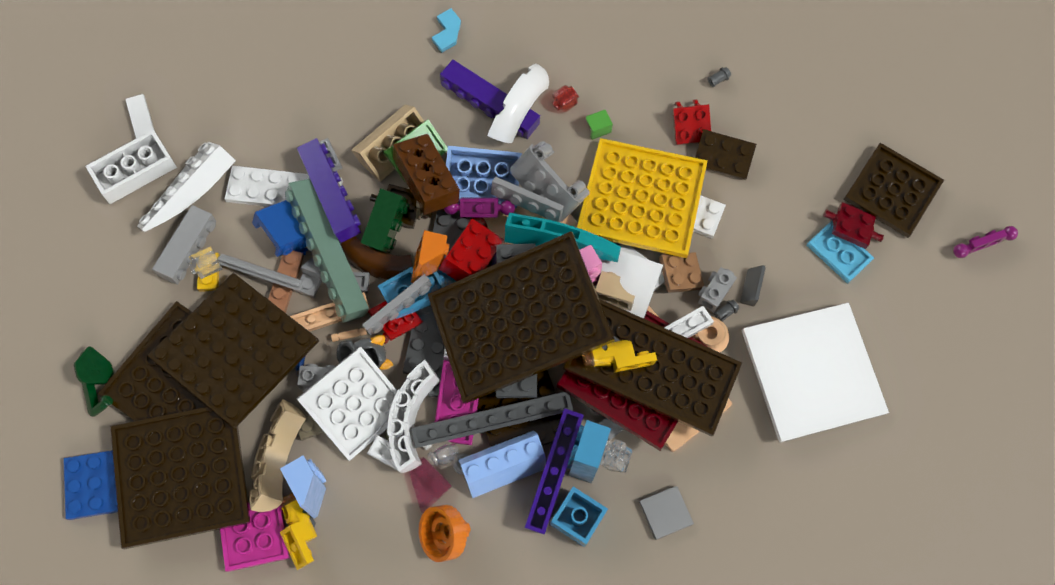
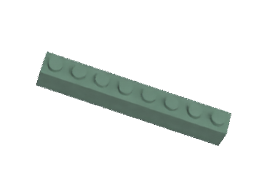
(326, 251)

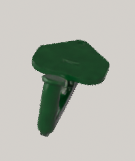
(93, 369)

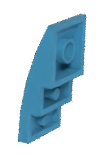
(394, 286)

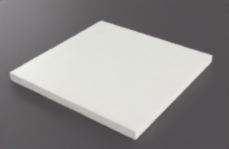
(814, 372)

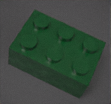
(385, 221)

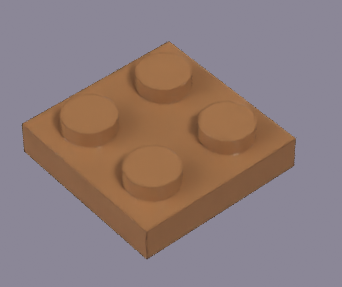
(681, 273)

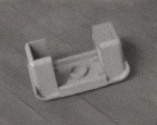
(539, 178)

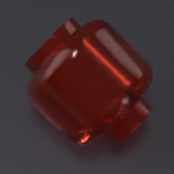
(565, 98)

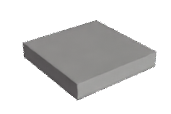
(666, 512)

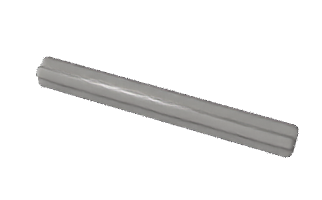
(260, 272)

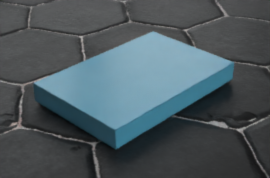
(840, 255)

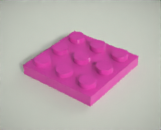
(255, 542)

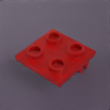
(690, 122)
(399, 326)

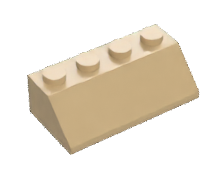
(371, 149)

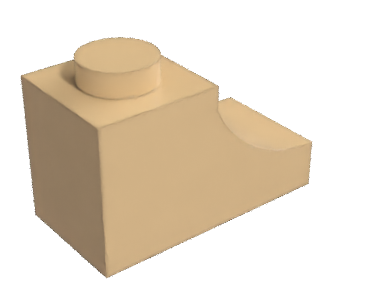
(611, 291)

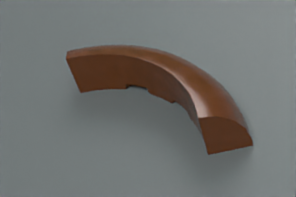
(374, 262)

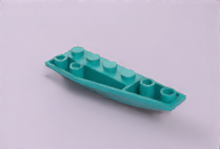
(534, 230)

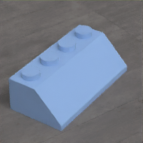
(503, 463)
(306, 484)

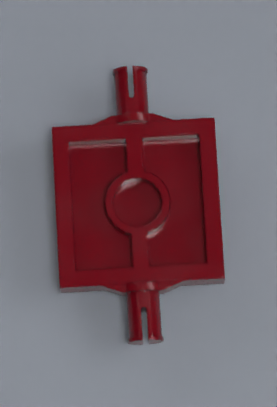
(853, 225)

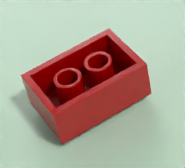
(471, 251)

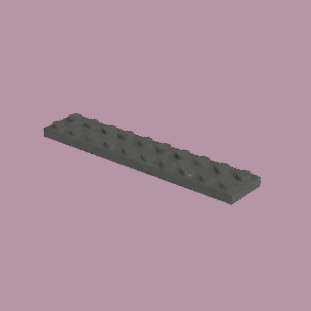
(425, 339)

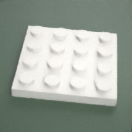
(351, 403)

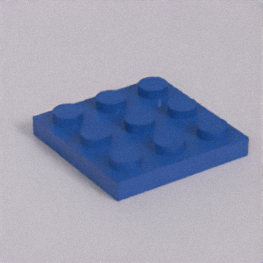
(90, 485)

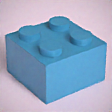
(578, 516)

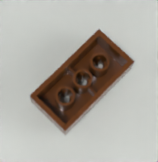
(426, 173)

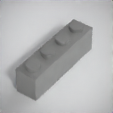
(186, 241)

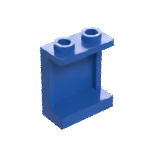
(280, 227)

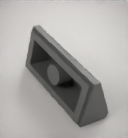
(753, 285)

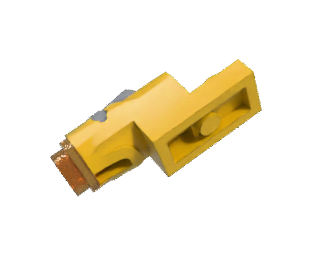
(620, 355)
(298, 532)

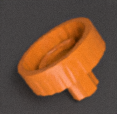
(433, 534)

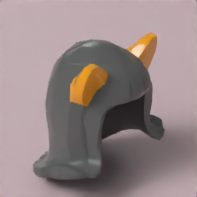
(372, 346)

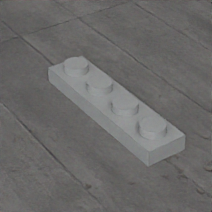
(527, 199)
(402, 301)

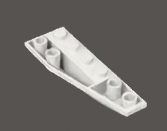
(191, 183)

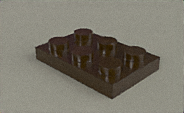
(726, 154)

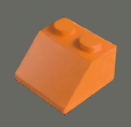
(429, 254)

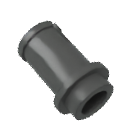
(720, 76)
(727, 310)

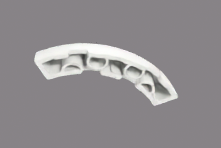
(518, 103)
(403, 415)

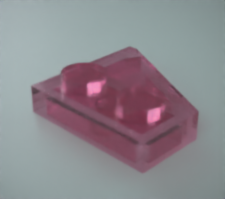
(428, 485)

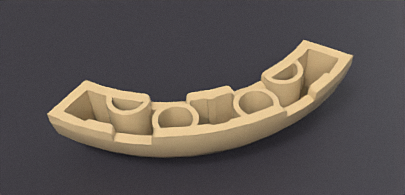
(272, 456)

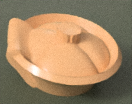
(714, 336)

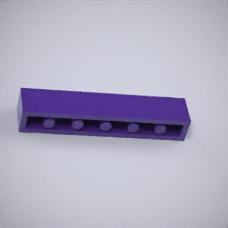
(483, 95)
(329, 191)
(554, 471)

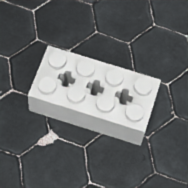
(131, 167)

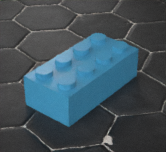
(588, 451)

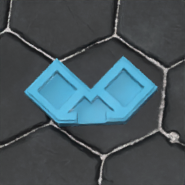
(449, 36)

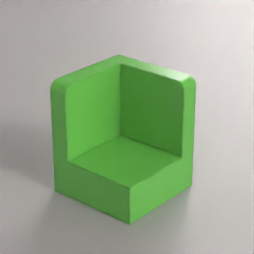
(599, 124)

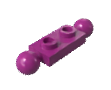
(480, 207)
(990, 239)

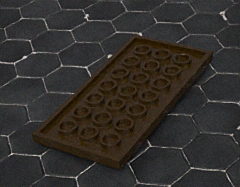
(683, 384)

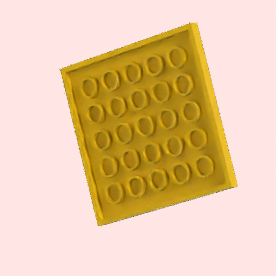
(643, 197)

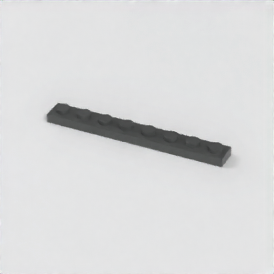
(491, 419)

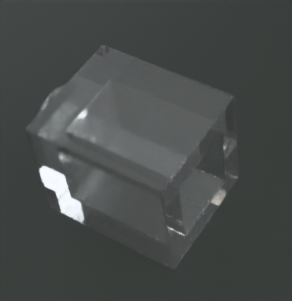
(204, 263)

